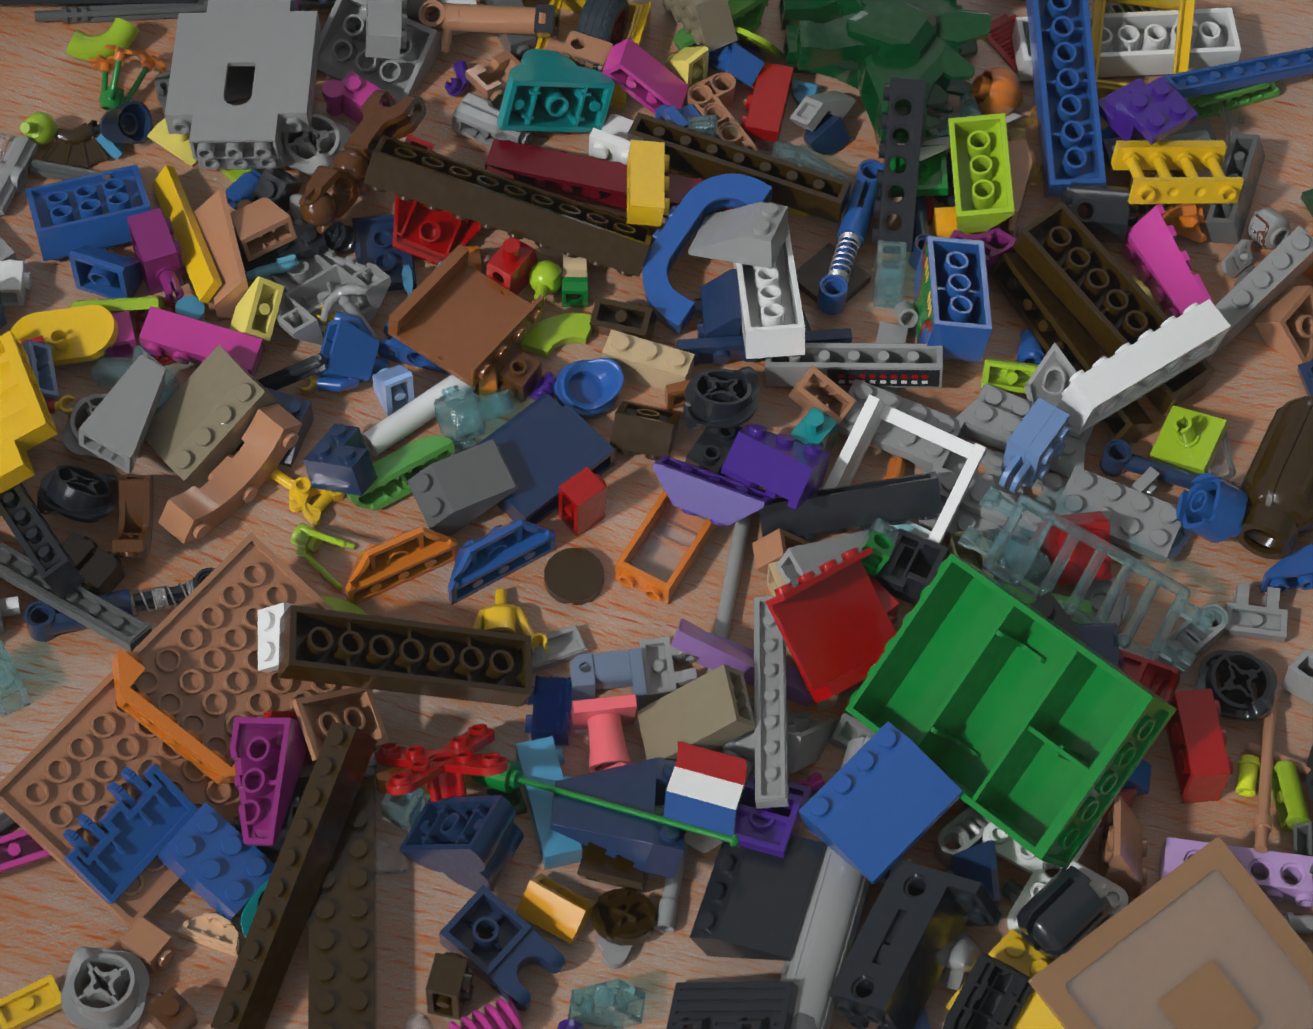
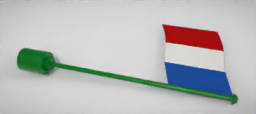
(698, 799)

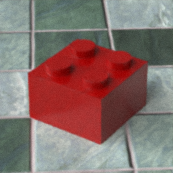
(1091, 521)

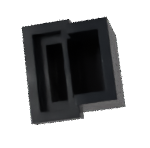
(911, 566)

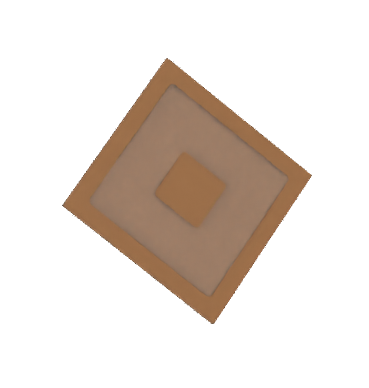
(1187, 956)

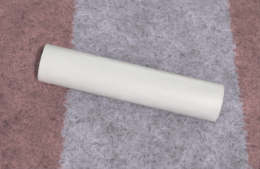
(408, 417)

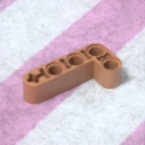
(713, 97)

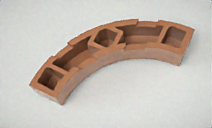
(235, 478)

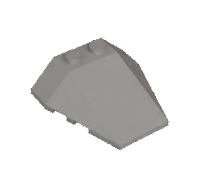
(314, 281)

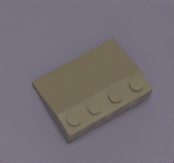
(207, 417)

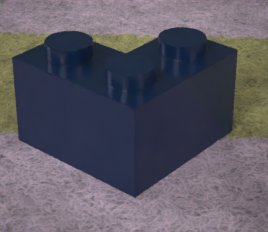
(341, 462)

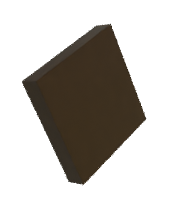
(818, 266)

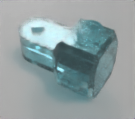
(465, 414)

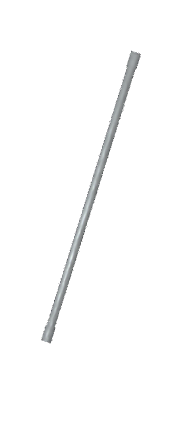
(669, 903)

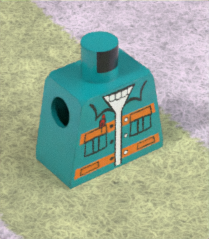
(817, 429)

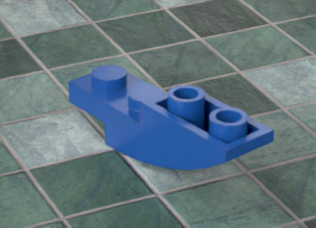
(1291, 572)

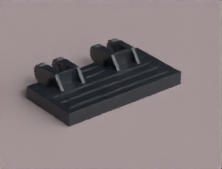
(733, 1005)

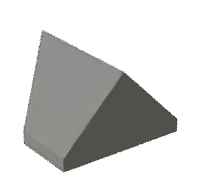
(1050, 377)

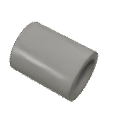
(900, 309)

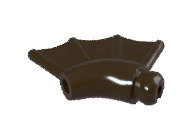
(77, 146)

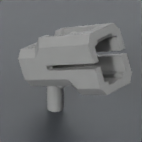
(478, 120)

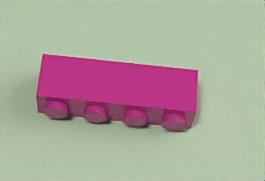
(194, 340)

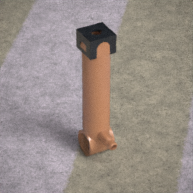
(537, 20)

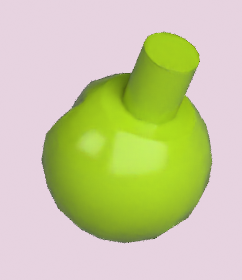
(39, 128)
(545, 278)

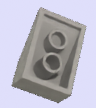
(743, 235)

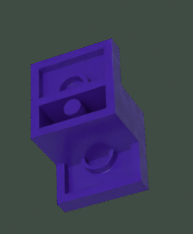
(1146, 110)
(769, 828)

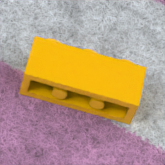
(647, 183)

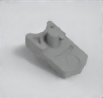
(1238, 259)

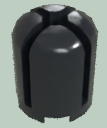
(1062, 913)

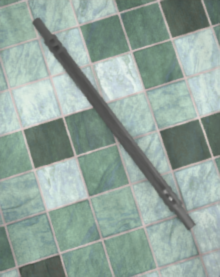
(141, 11)

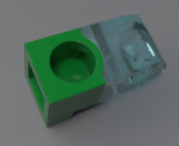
(881, 539)

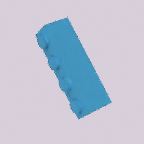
(542, 763)

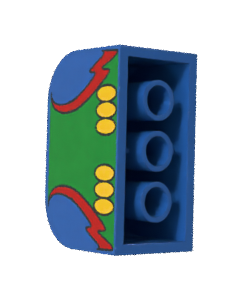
(953, 298)

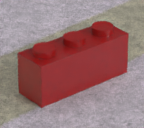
(768, 102)

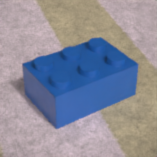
(216, 862)

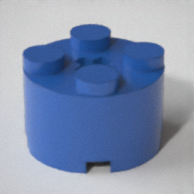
(1212, 508)

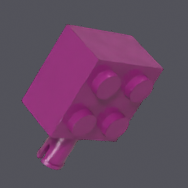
(157, 253)

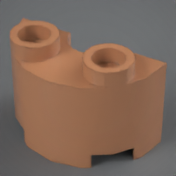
(492, 78)

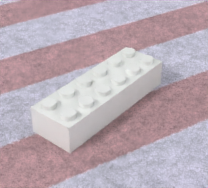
(771, 307)
(1143, 365)

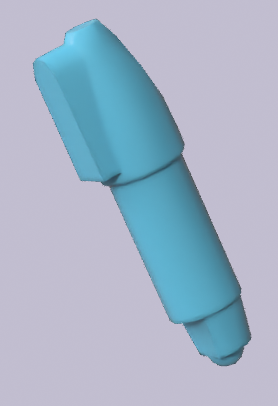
(280, 266)

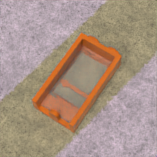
(662, 550)

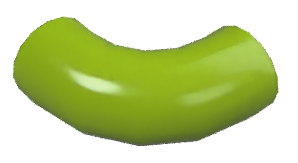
(86, 46)

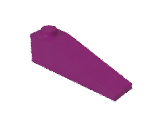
(267, 767)

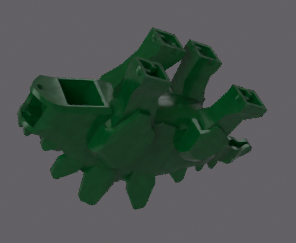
(886, 40)

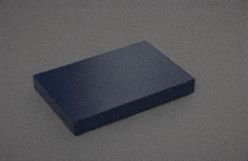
(374, 245)

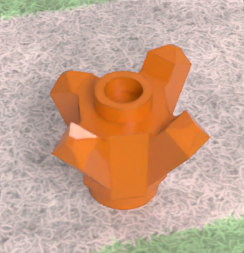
(1187, 221)

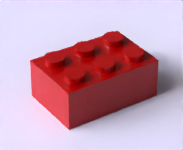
(1198, 746)

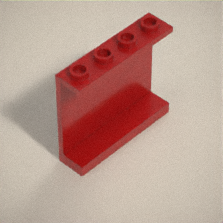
(833, 624)

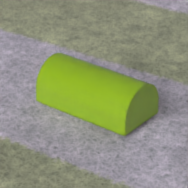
(1007, 374)
(1288, 796)

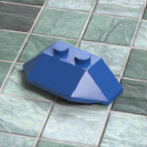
(498, 555)

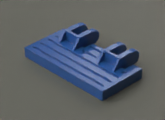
(135, 832)

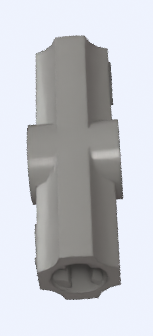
(15, 169)

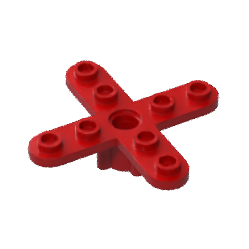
(442, 768)

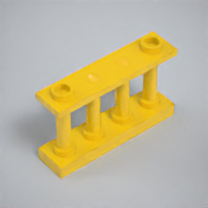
(1176, 155)

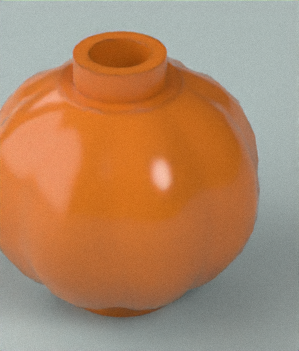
(997, 91)

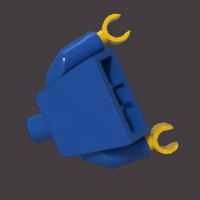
(349, 353)

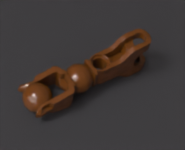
(351, 164)

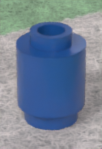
(242, 188)

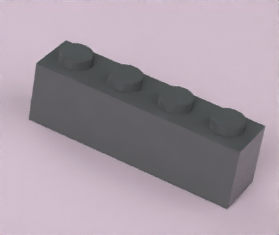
(1245, 160)

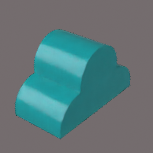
(554, 95)

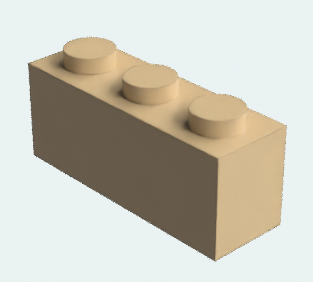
(648, 361)

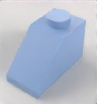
(393, 388)

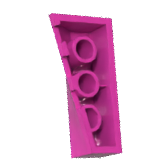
(1162, 265)

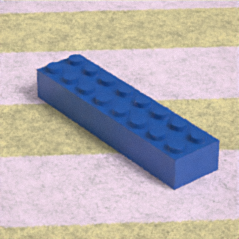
(1065, 94)

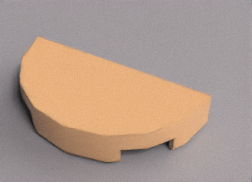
(212, 931)

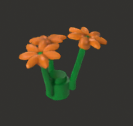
(112, 95)

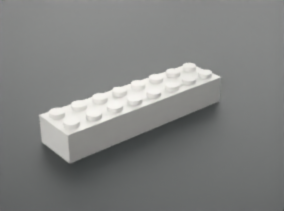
(1146, 42)

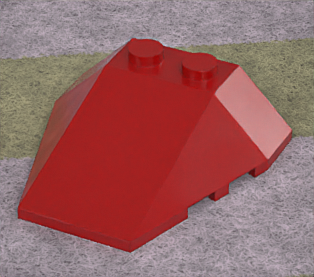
(428, 232)

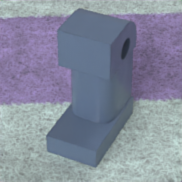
(608, 671)

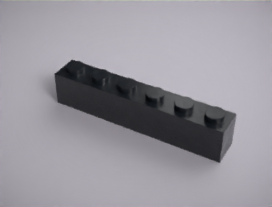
(856, 506)

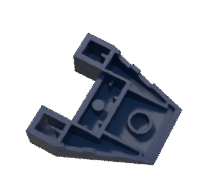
(637, 785)

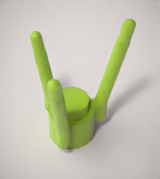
(310, 539)

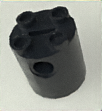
(1107, 209)

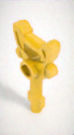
(300, 494)

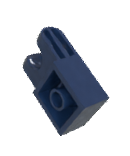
(506, 952)

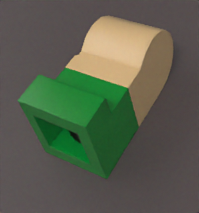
(574, 281)

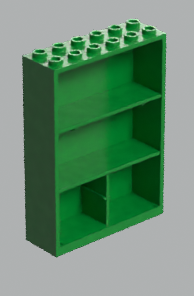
(1012, 710)

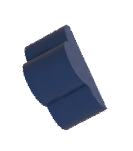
(465, 839)

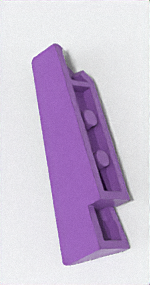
(716, 651)

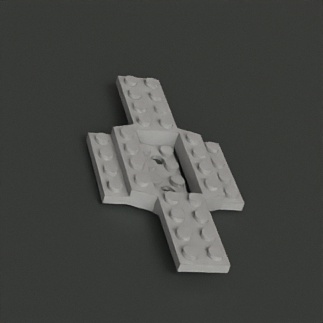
(1134, 517)

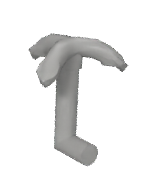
(342, 296)

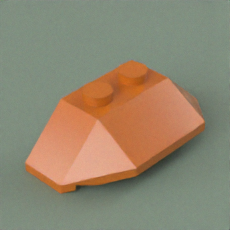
(398, 561)

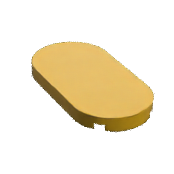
(87, 330)

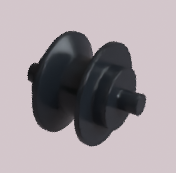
(340, 237)

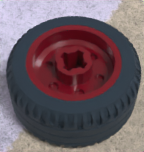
(604, 19)

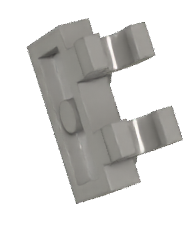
(1256, 621)
(659, 667)

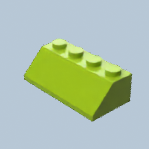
(980, 171)

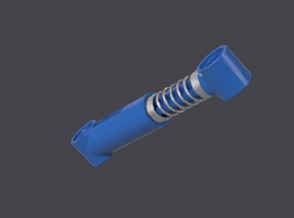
(850, 238)

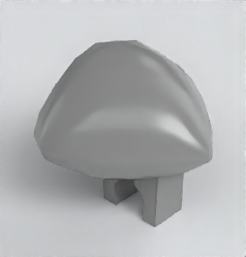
(961, 960)

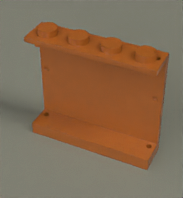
(463, 319)

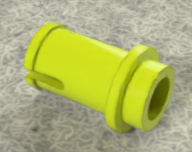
(1247, 777)

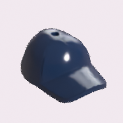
(127, 123)

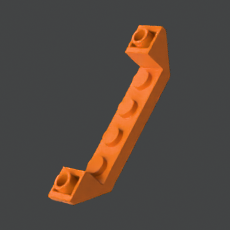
(126, 672)

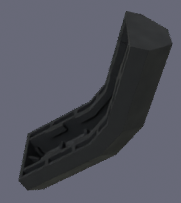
(989, 996)

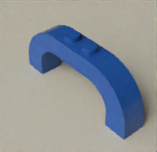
(683, 221)

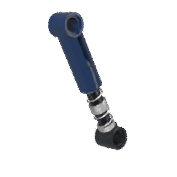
(157, 598)

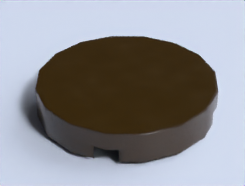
(574, 576)

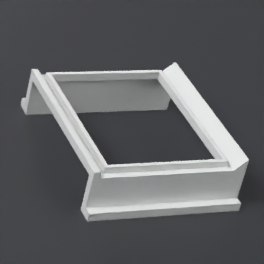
(861, 437)

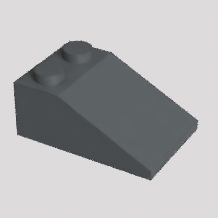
(462, 487)

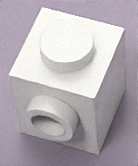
(14, 282)

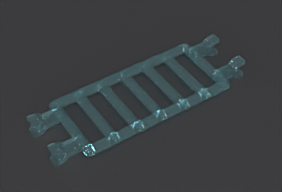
(995, 500)

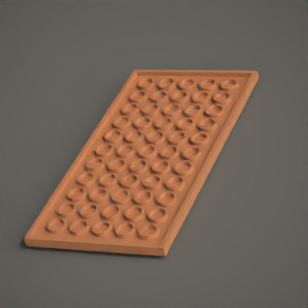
(198, 670)

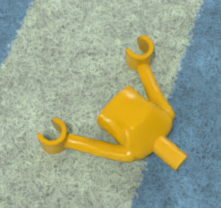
(503, 618)

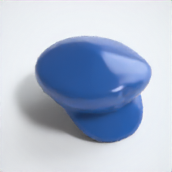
(589, 386)

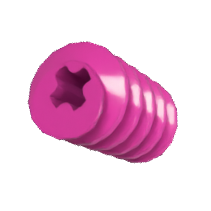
(503, 1017)

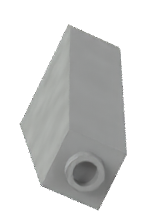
(124, 416)
(809, 556)

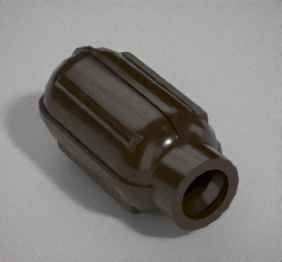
(1280, 483)

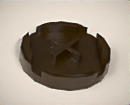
(624, 917)

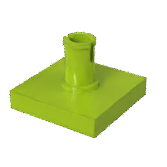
(1189, 440)

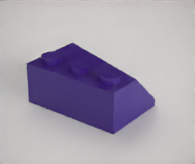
(777, 464)

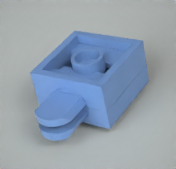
(1034, 445)

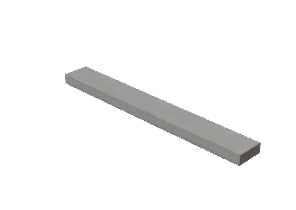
(770, 710)

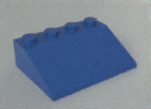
(86, 211)
(880, 803)

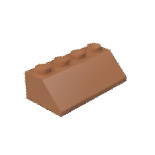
(220, 237)

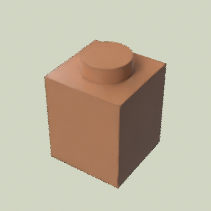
(148, 944)

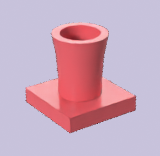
(605, 724)

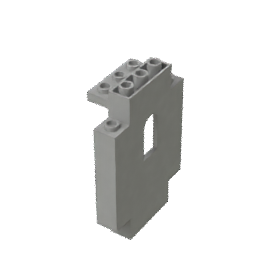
(243, 33)

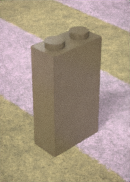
(699, 713)

